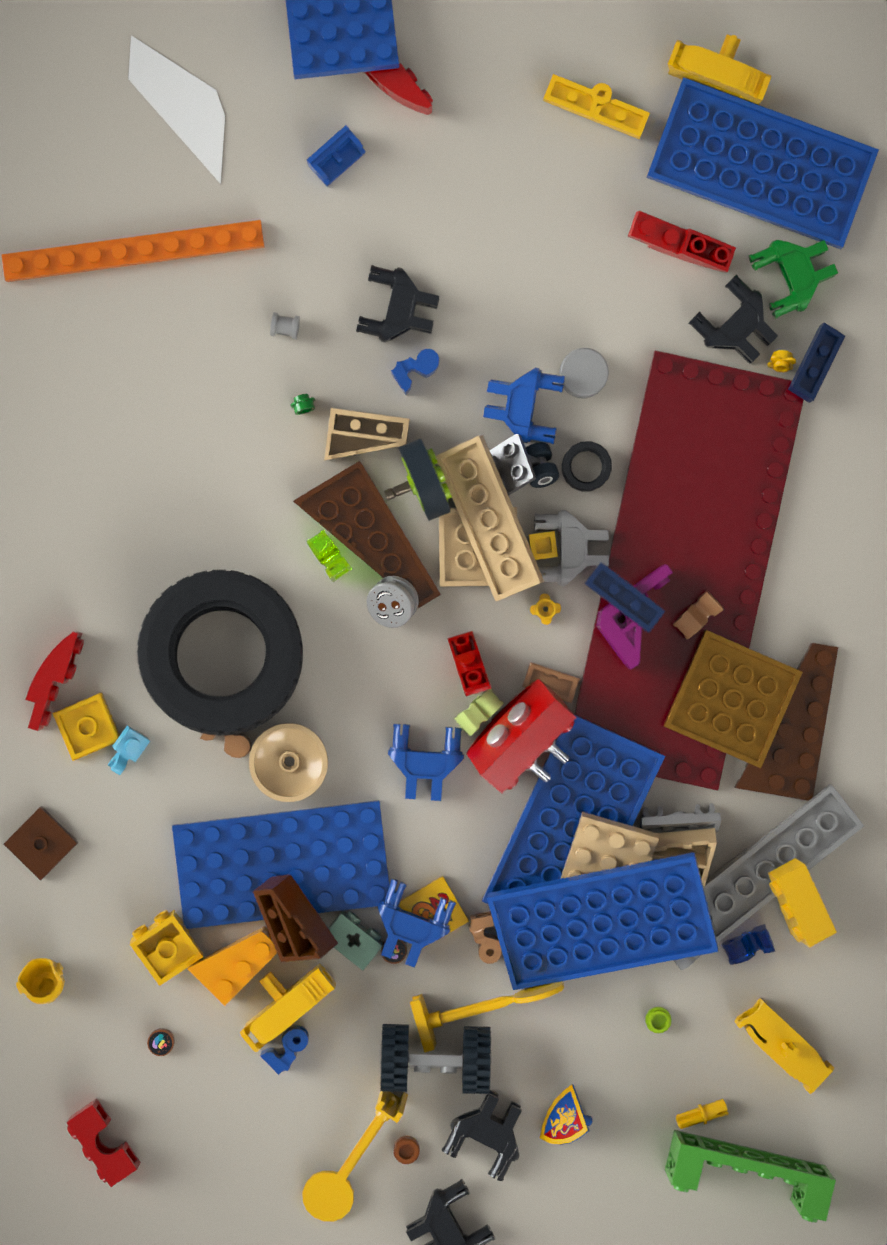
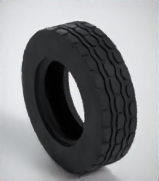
(205, 594)

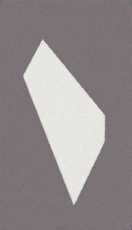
(182, 101)

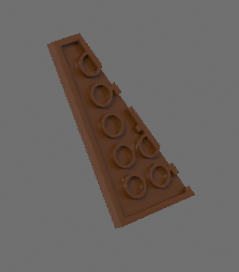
(361, 520)
(796, 748)

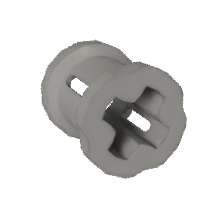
(285, 326)

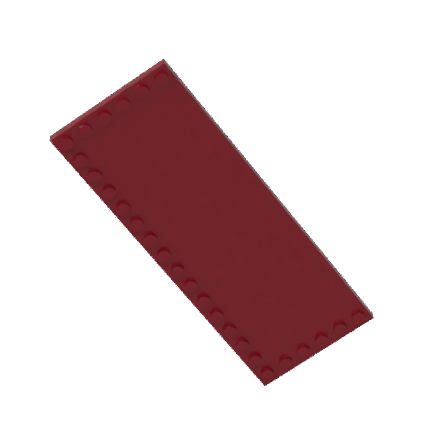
(707, 505)

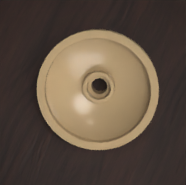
(275, 776)

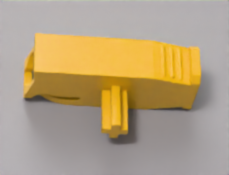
(719, 70)
(287, 1005)
(785, 1045)

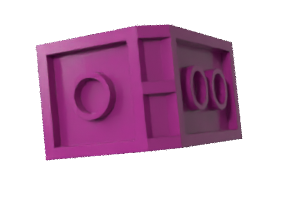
(626, 637)

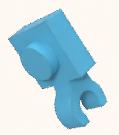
(128, 746)

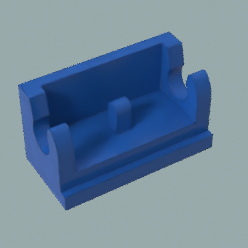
(336, 156)

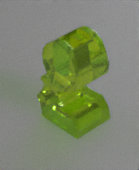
(329, 555)

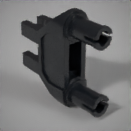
(401, 307)
(739, 326)
(488, 1130)
(443, 1224)

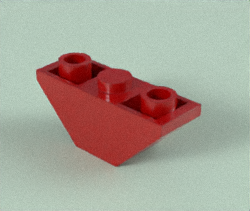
(469, 663)

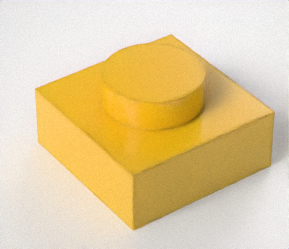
(543, 545)

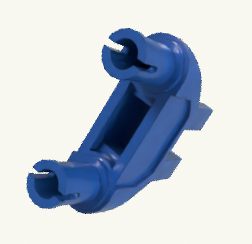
(521, 403)
(425, 763)
(409, 926)

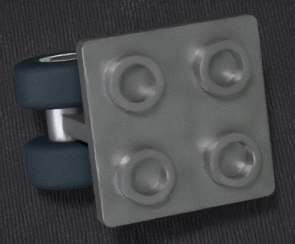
(524, 465)

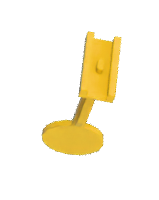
(427, 1021)
(329, 1193)

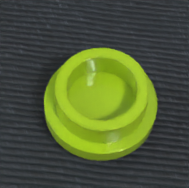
(658, 1019)

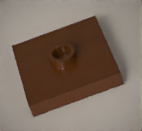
(41, 843)

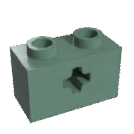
(356, 952)

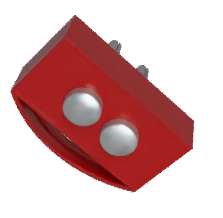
(520, 736)

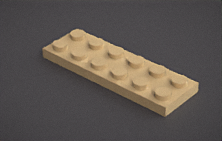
(489, 518)

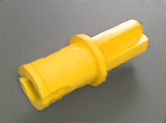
(702, 1114)

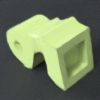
(479, 711)

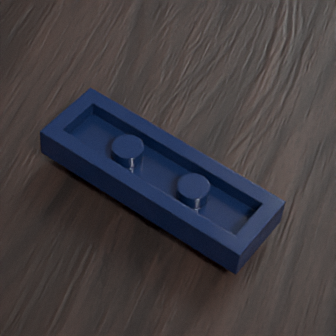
(816, 362)
(624, 597)

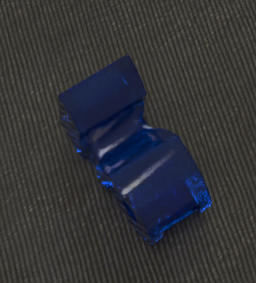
(745, 946)

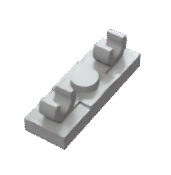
(680, 820)

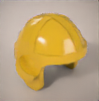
(41, 980)

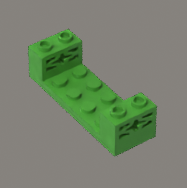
(811, 1180)

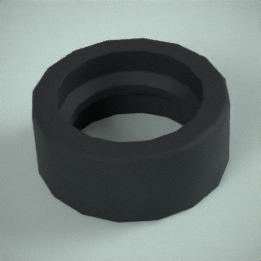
(595, 448)

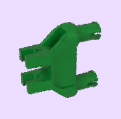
(797, 272)

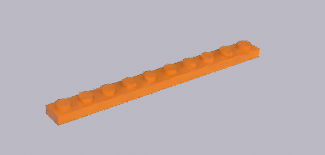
(133, 251)

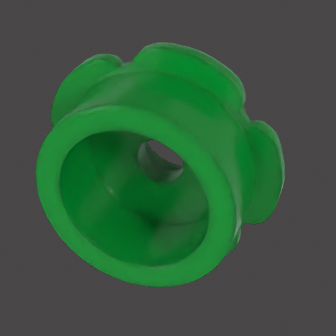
(303, 404)

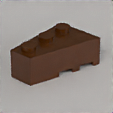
(292, 920)

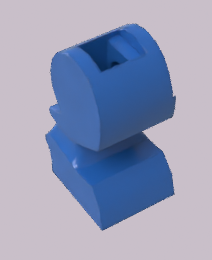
(425, 365)
(293, 1040)

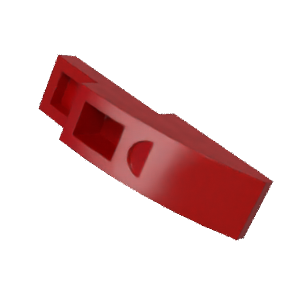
(401, 87)
(681, 243)
(55, 668)

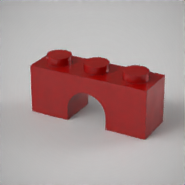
(112, 1163)

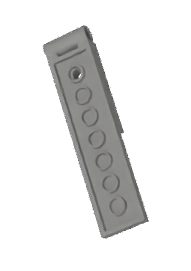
(743, 882)

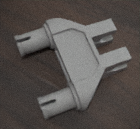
(573, 546)

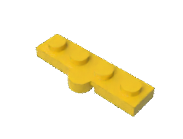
(596, 105)

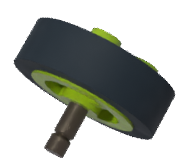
(423, 480)

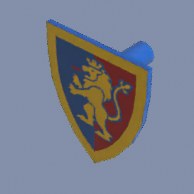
(565, 1119)

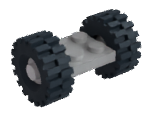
(474, 1060)

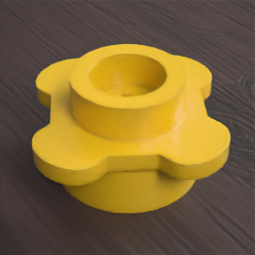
(782, 361)
(545, 601)

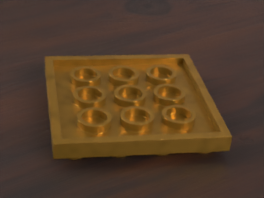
(732, 698)

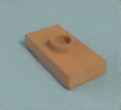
(560, 683)

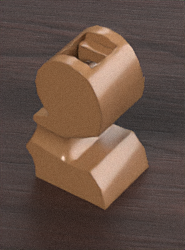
(697, 614)
(234, 745)
(489, 946)

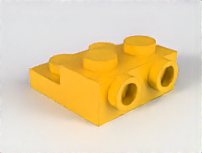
(165, 946)

